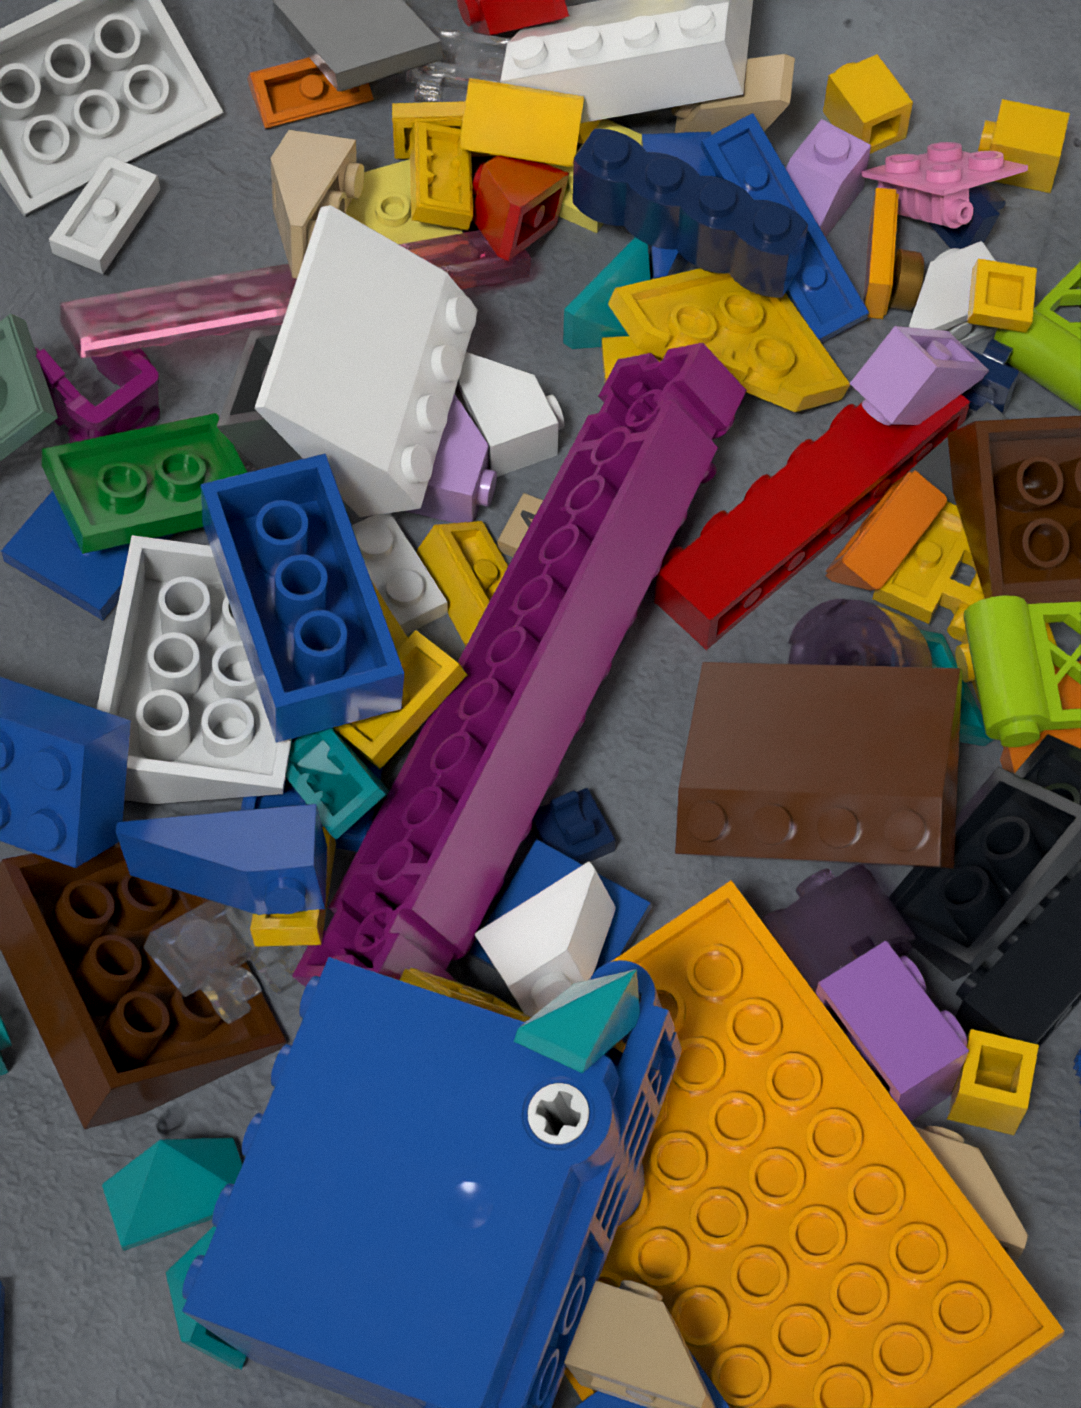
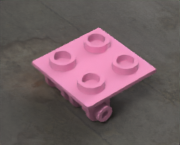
(938, 182)

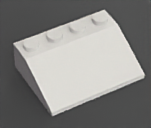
(635, 54)
(90, 86)
(367, 363)
(186, 683)

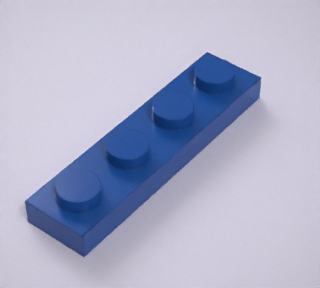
(821, 285)

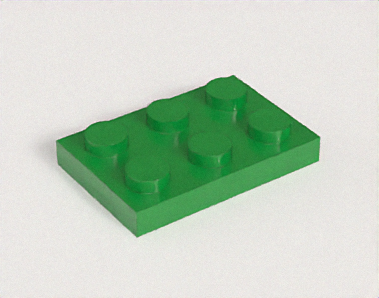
(139, 480)

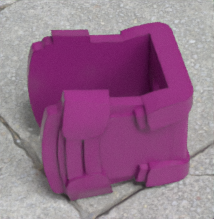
(136, 398)

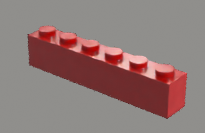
(792, 518)

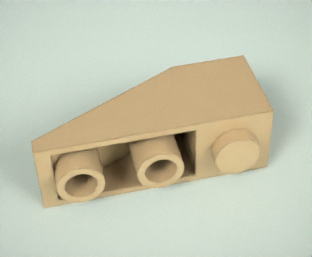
(309, 175)

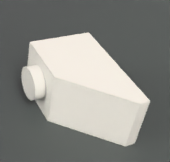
(946, 294)
(509, 413)
(550, 938)

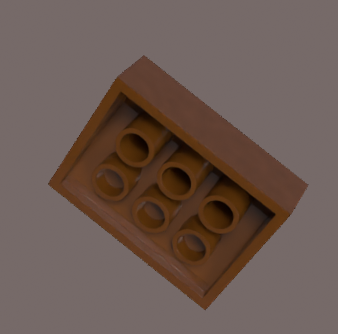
(1021, 505)
(822, 764)
(101, 1001)

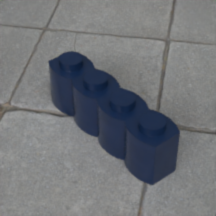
(700, 216)

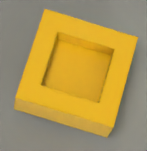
(1002, 295)

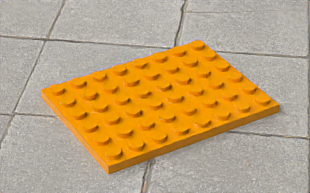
(799, 1205)

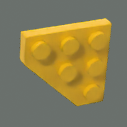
(751, 334)

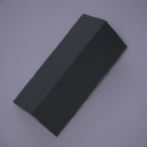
(1008, 855)

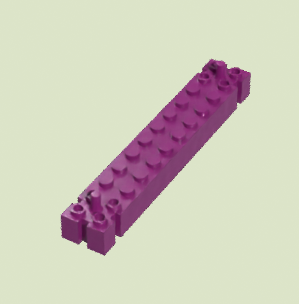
(530, 670)

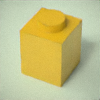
(868, 103)
(1027, 137)
(994, 1082)

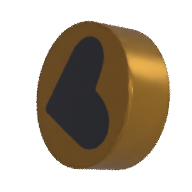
(906, 279)

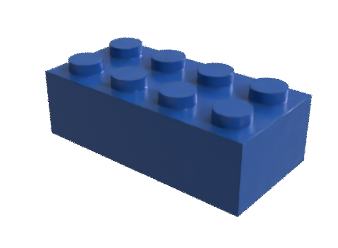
(301, 597)
(60, 774)

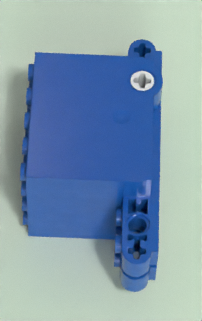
(428, 1196)

